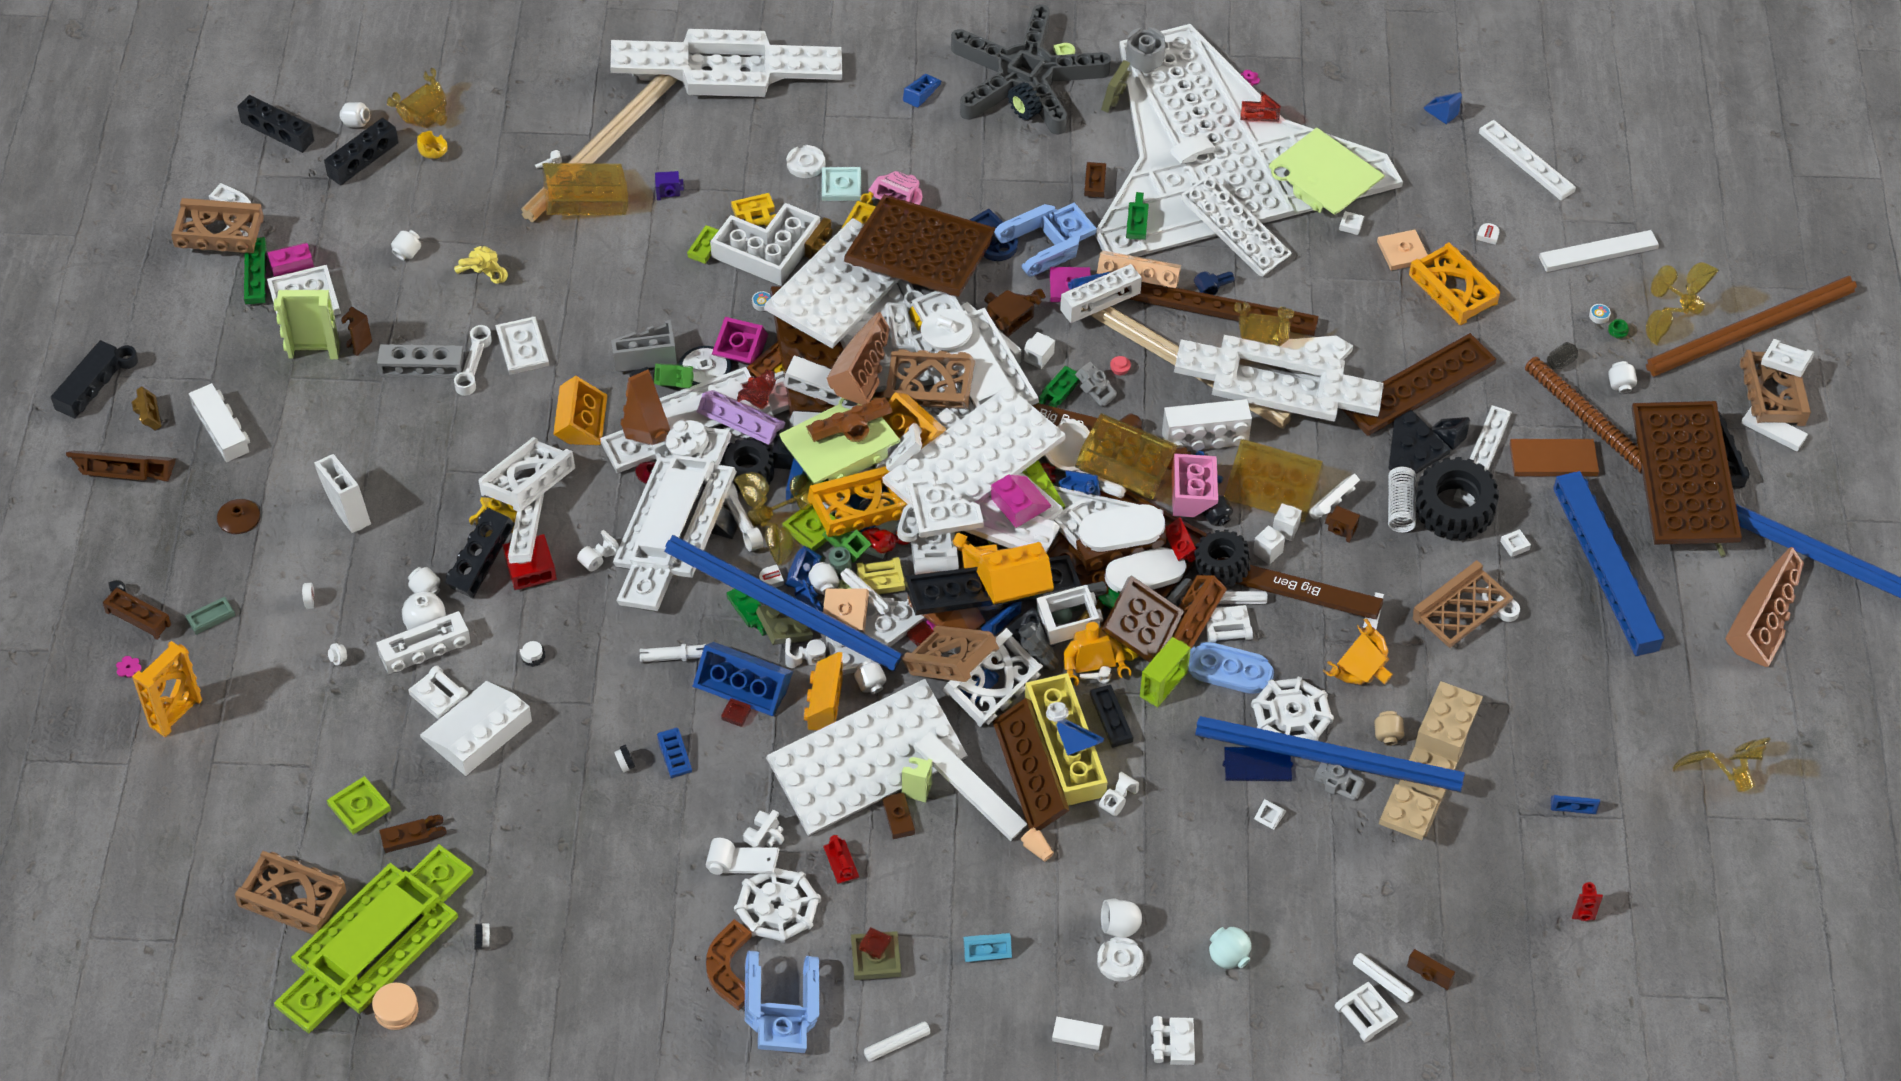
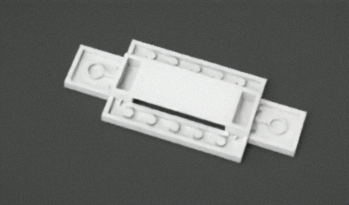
(994, 362)
(1274, 388)
(683, 406)
(664, 512)

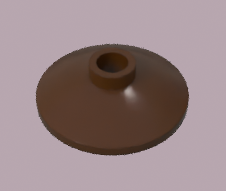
(240, 522)

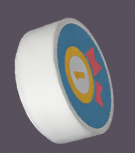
(759, 300)
(1599, 313)

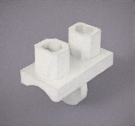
(768, 833)

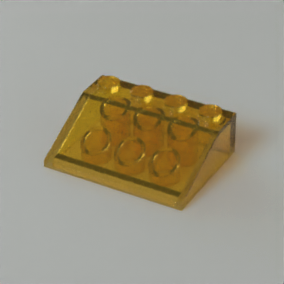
(585, 189)
(1126, 456)
(1270, 476)

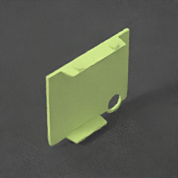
(1325, 172)
(835, 454)

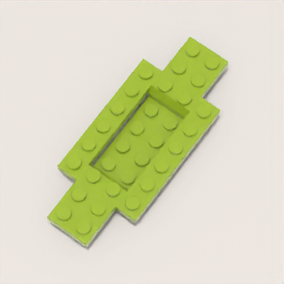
(365, 929)

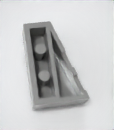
(644, 349)

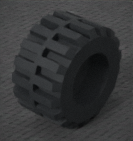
(749, 452)
(1223, 545)

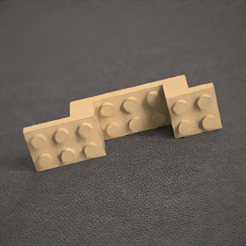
(1439, 744)

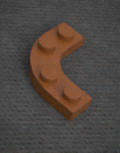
(718, 963)

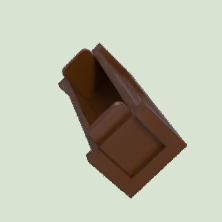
(137, 612)

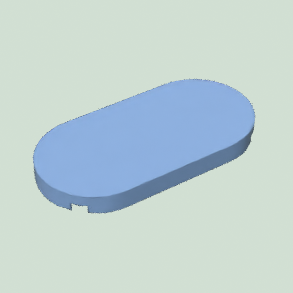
(1230, 667)

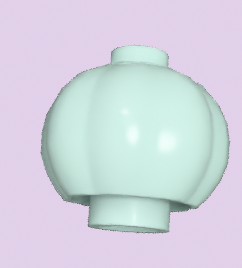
(1230, 948)

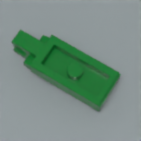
(1137, 218)
(746, 608)

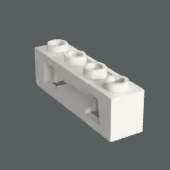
(1100, 293)
(423, 643)

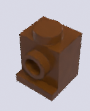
(1343, 522)

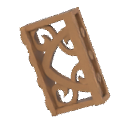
(211, 210)
(927, 360)
(1797, 406)
(928, 658)
(290, 872)

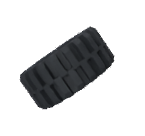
(1457, 475)

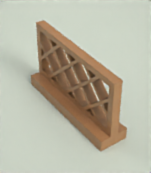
(1447, 595)

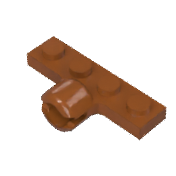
(851, 422)

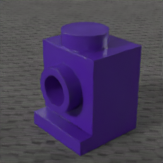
(668, 184)

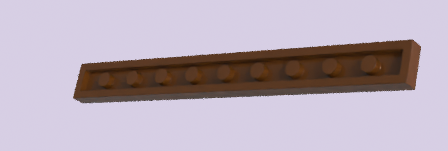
(1216, 305)

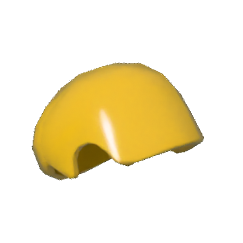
(431, 146)

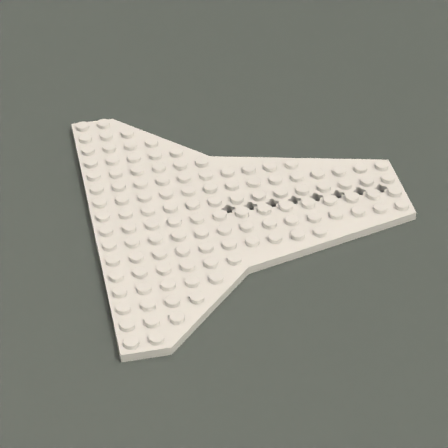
(1240, 153)

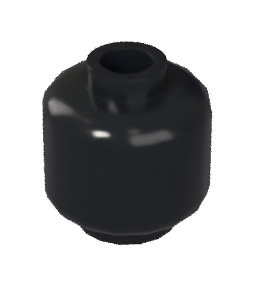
(1220, 512)

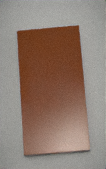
(1553, 457)

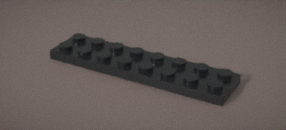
(965, 590)

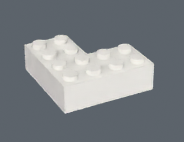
(769, 251)

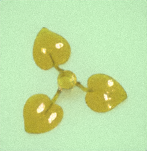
(1697, 279)
(754, 488)
(1741, 775)

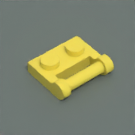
(882, 581)

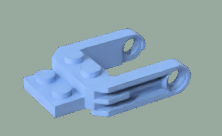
(1062, 226)
(781, 1025)

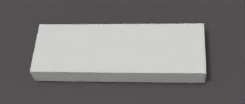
(899, 326)
(1779, 432)

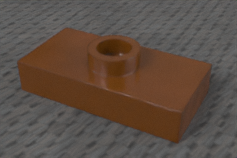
(1095, 179)
(898, 815)
(1430, 969)

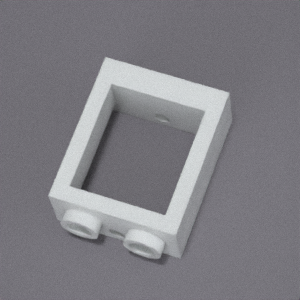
(1062, 601)

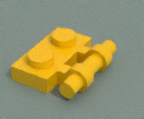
(754, 206)

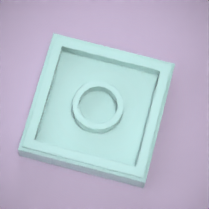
(841, 183)

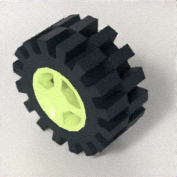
(1024, 101)

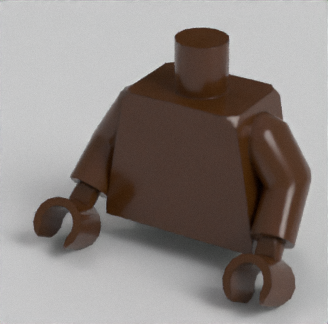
(1012, 310)

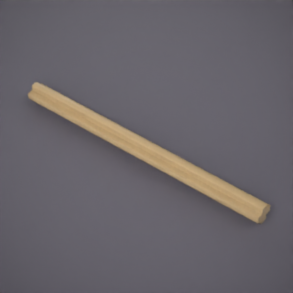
(608, 135)
(1169, 352)

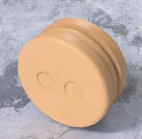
(395, 1006)

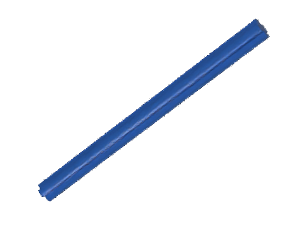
(1819, 551)
(783, 602)
(1330, 754)

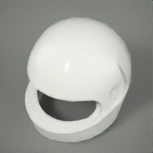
(1124, 917)

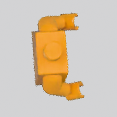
(972, 554)
(1093, 650)
(1363, 659)

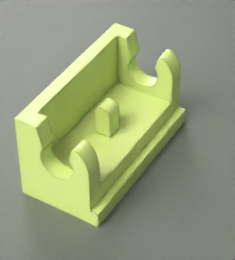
(917, 781)

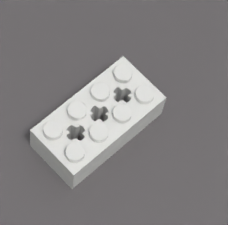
(1207, 424)

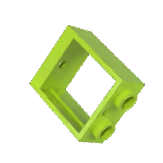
(1165, 671)

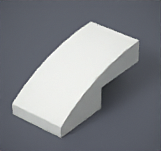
(1190, 149)

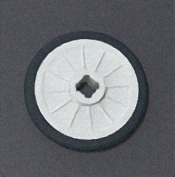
(705, 364)

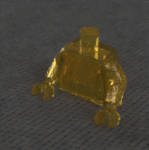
(424, 105)
(1264, 328)

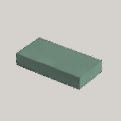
(210, 615)

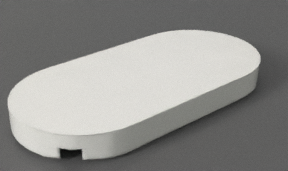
(1122, 527)
(1152, 567)

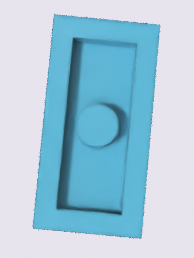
(987, 947)

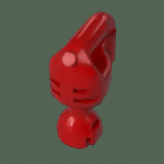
(882, 540)

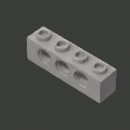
(420, 361)

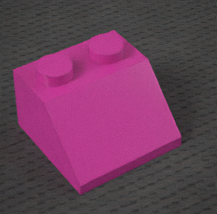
(290, 259)
(740, 341)
(1018, 499)

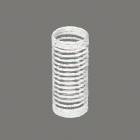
(1402, 499)

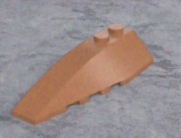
(859, 364)
(1761, 620)

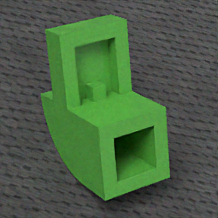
(673, 375)
(853, 542)

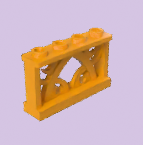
(1460, 267)
(854, 519)
(160, 714)

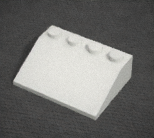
(478, 726)

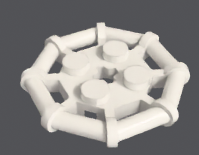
(1293, 698)
(774, 892)

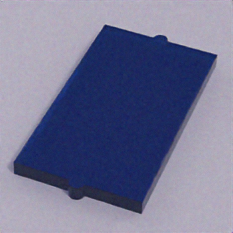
(1256, 765)

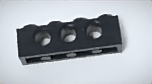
(275, 123)
(361, 151)
(480, 564)

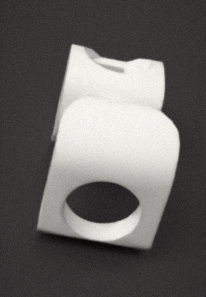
(592, 557)
(812, 653)
(1114, 800)

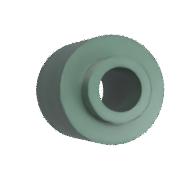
(840, 559)

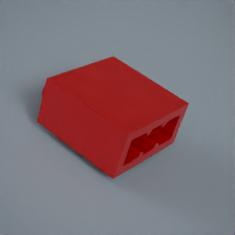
(537, 571)

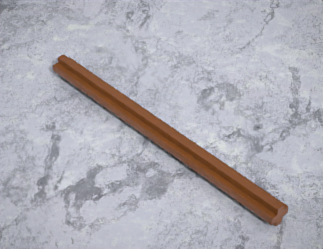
(1750, 326)

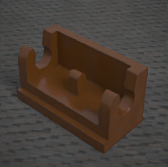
(358, 329)

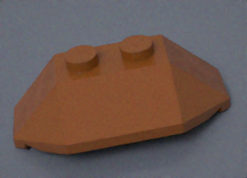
(963, 618)

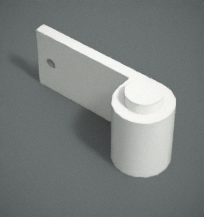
(726, 858)

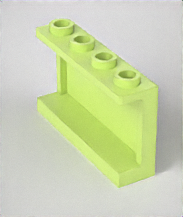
(307, 321)

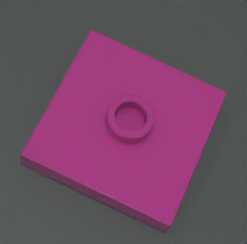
(1061, 276)

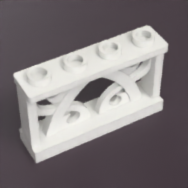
(549, 471)
(988, 695)

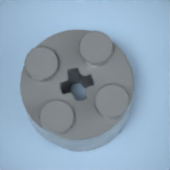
(1145, 49)

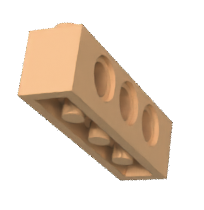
(1150, 270)

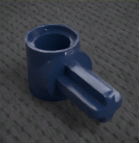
(1210, 283)

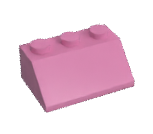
(1193, 484)

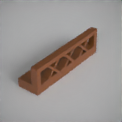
(1199, 612)

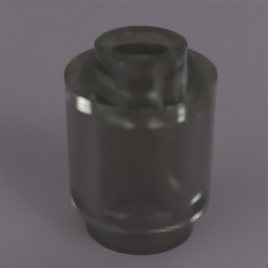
(1562, 356)

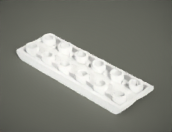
(1235, 225)
(1001, 531)

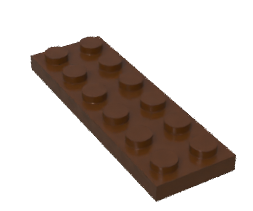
(1030, 765)

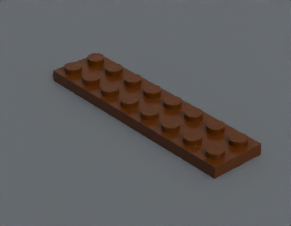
(1426, 381)

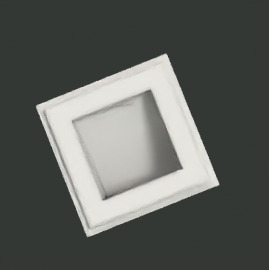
(1269, 814)

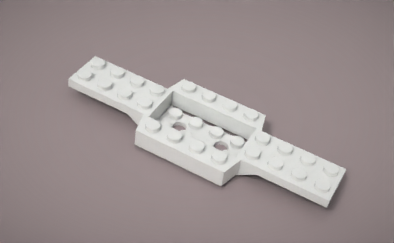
(726, 77)

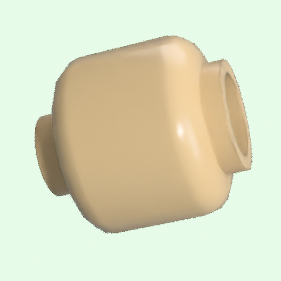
(1389, 728)

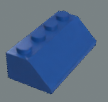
(742, 678)

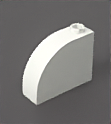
(343, 493)

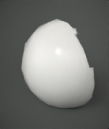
(1066, 453)

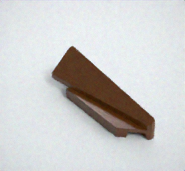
(122, 465)

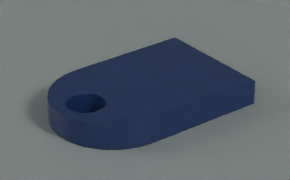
(993, 253)

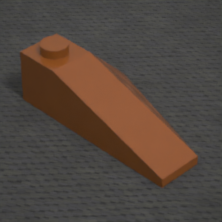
(643, 412)

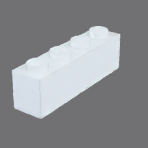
(812, 381)
(219, 422)

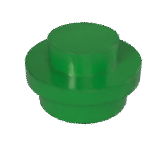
(1618, 328)

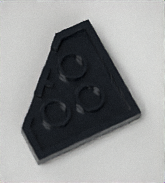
(1414, 444)

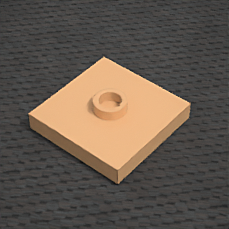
(1401, 249)
(847, 606)

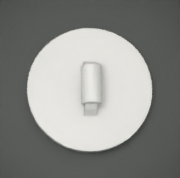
(946, 329)

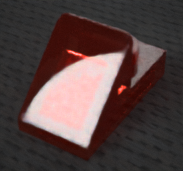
(1264, 110)

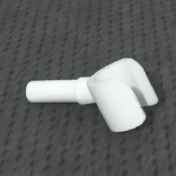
(555, 158)
(1103, 676)

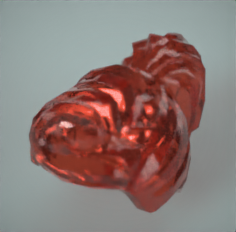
(758, 389)

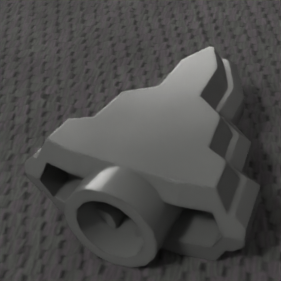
(1038, 645)

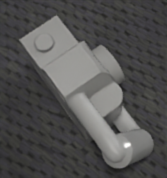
(1094, 383)
(1338, 780)

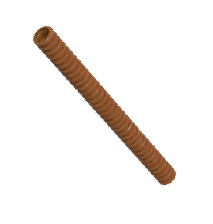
(1585, 411)

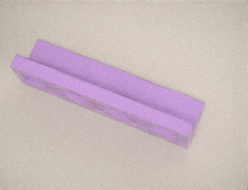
(739, 416)

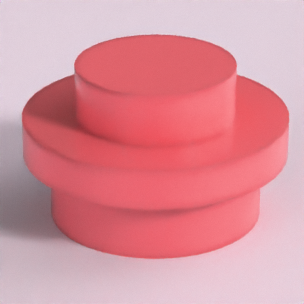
(1120, 365)

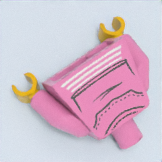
(894, 185)

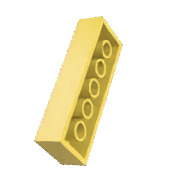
(1079, 772)

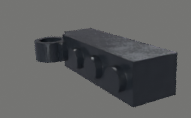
(91, 376)

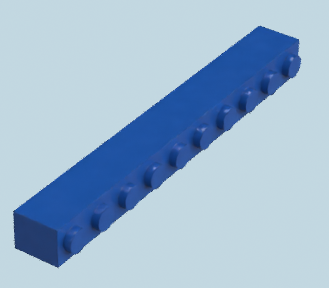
(1608, 564)

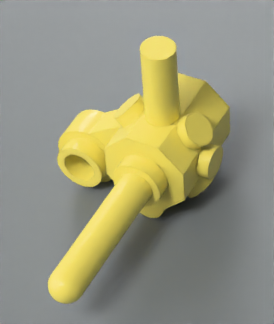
(483, 261)

